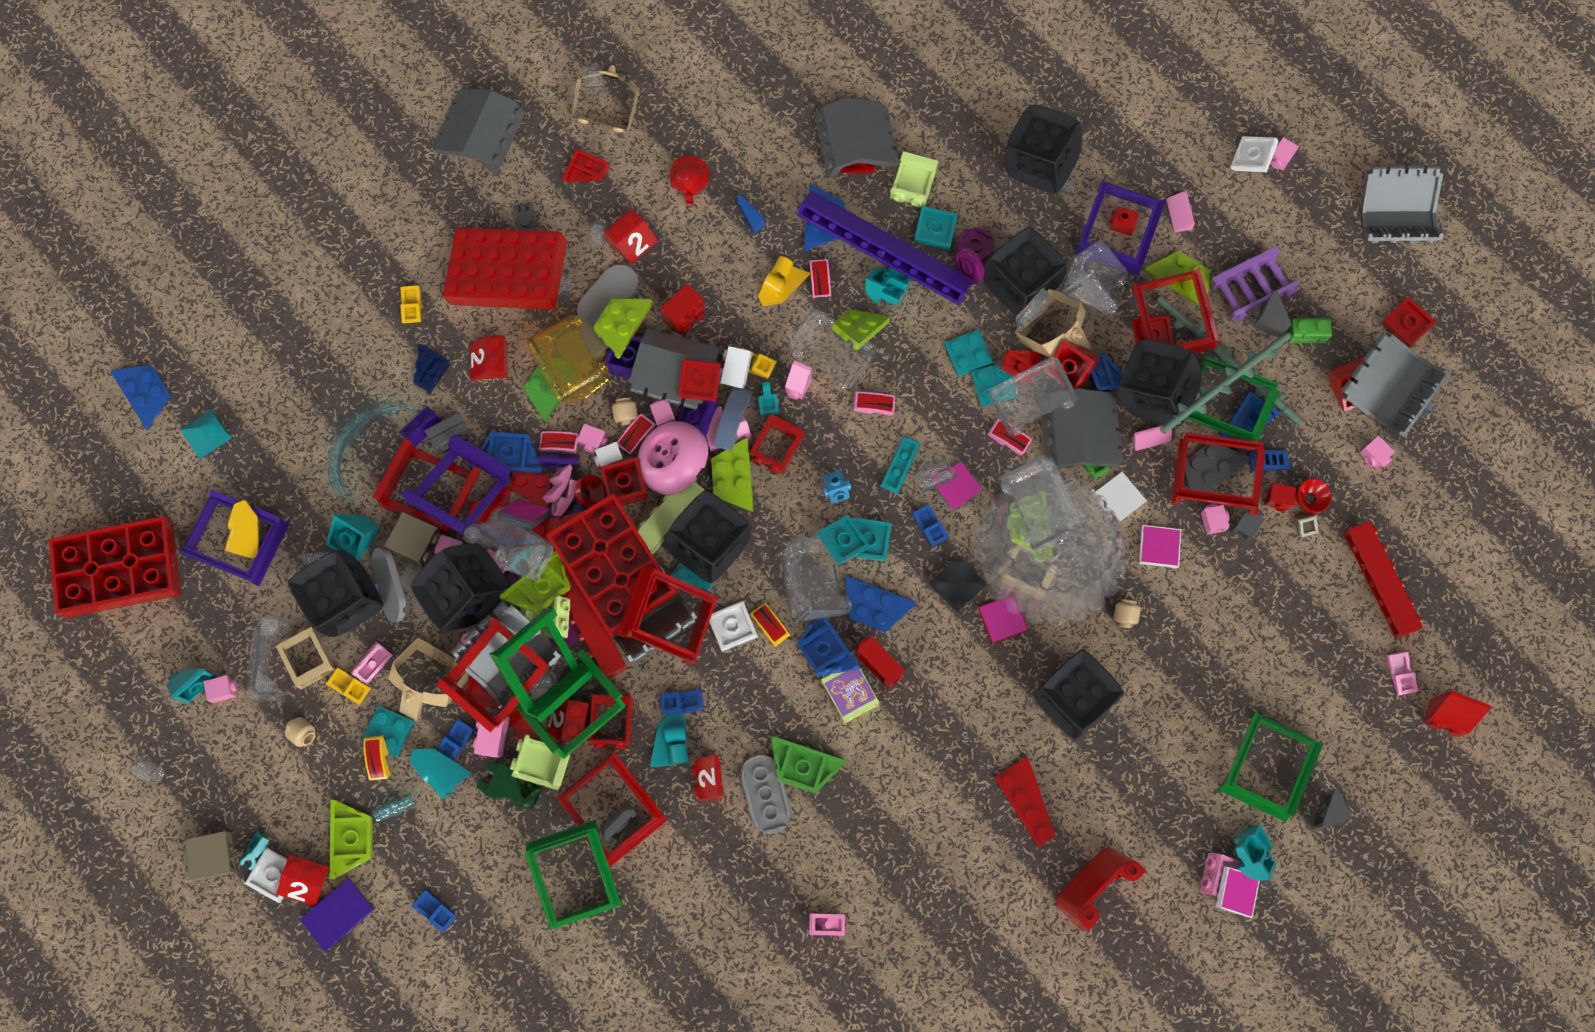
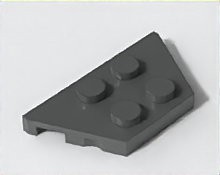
(1212, 466)

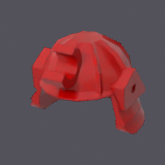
(689, 176)

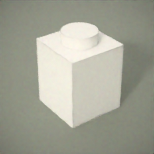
(608, 455)

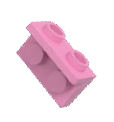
(1213, 872)

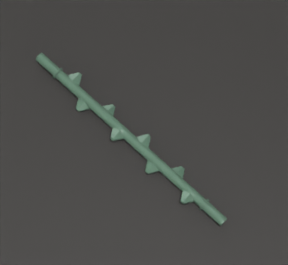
(1224, 353)
(1223, 386)

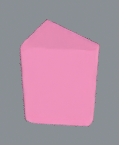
(1180, 212)
(1150, 437)
(371, 663)

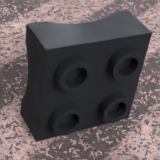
(958, 584)

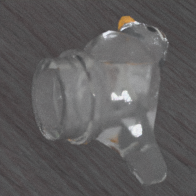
(542, 685)

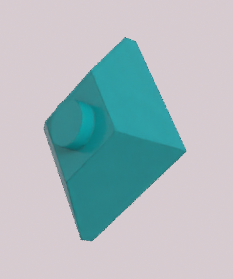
(206, 433)
(351, 534)
(188, 684)

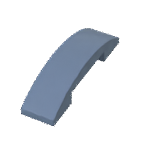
(731, 418)

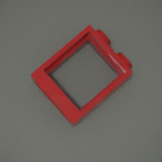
(785, 428)
(879, 662)
(607, 700)

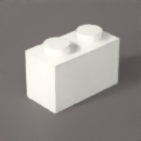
(736, 367)

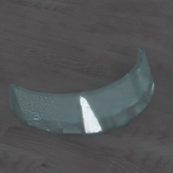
(348, 434)

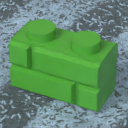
(1310, 330)

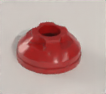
(594, 489)
(1320, 492)

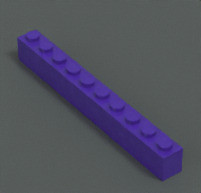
(884, 247)

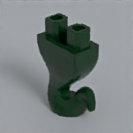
(508, 787)

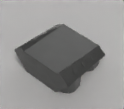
(618, 822)

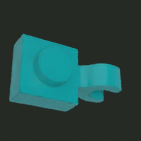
(768, 403)
(256, 847)

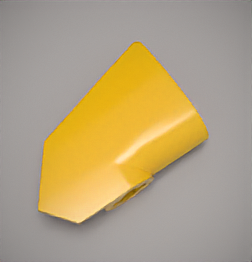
(781, 282)
(244, 531)

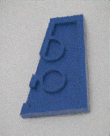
(1248, 414)

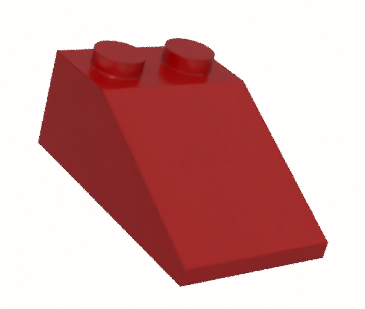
(1455, 713)

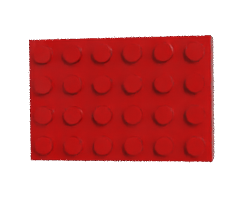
(505, 268)
(605, 560)
(114, 567)

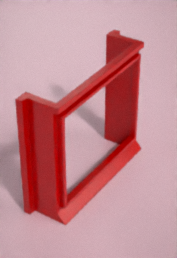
(1194, 346)
(396, 471)
(1211, 497)
(637, 604)
(466, 702)
(657, 820)

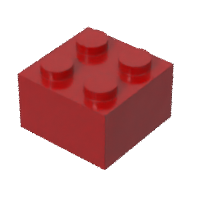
(683, 310)
(625, 481)

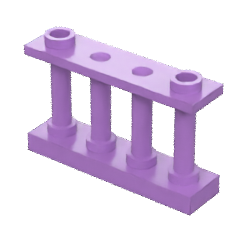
(1253, 266)

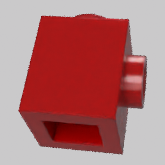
(1123, 220)
(1281, 497)

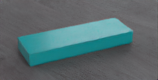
(900, 465)

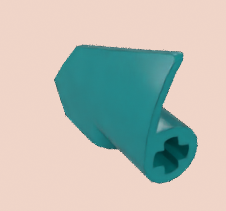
(670, 742)
(438, 770)

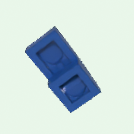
(929, 525)
(682, 702)
(456, 739)
(434, 910)

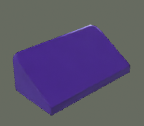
(416, 428)
(559, 460)

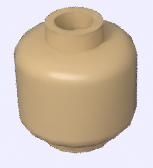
(624, 411)
(1127, 613)
(300, 732)

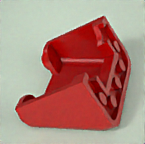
(1079, 894)

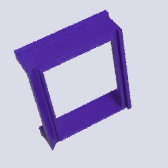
(1132, 264)
(477, 457)
(265, 553)

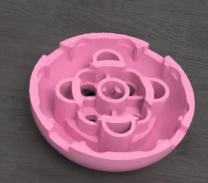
(682, 452)

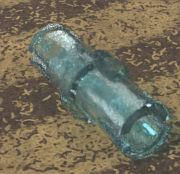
(394, 808)

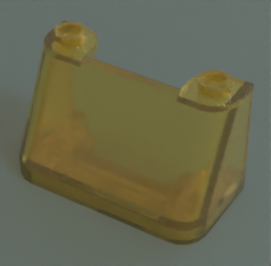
(567, 361)

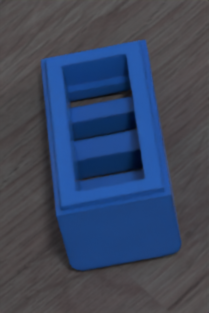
(752, 216)
(1269, 453)

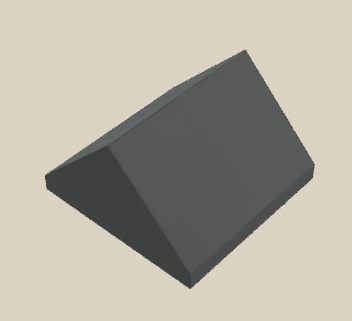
(1273, 317)
(1330, 811)

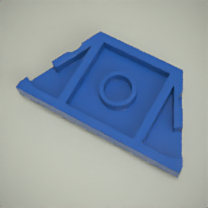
(813, 235)
(143, 391)
(513, 450)
(875, 606)
(826, 649)

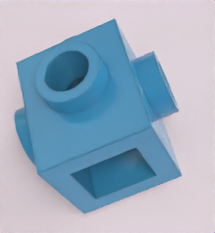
(837, 490)

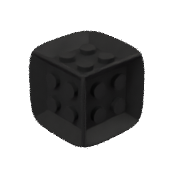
(1043, 148)
(1023, 269)
(1158, 380)
(708, 536)
(459, 586)
(335, 593)
(1078, 693)

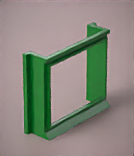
(1231, 429)
(562, 689)
(545, 736)
(1256, 801)
(586, 829)

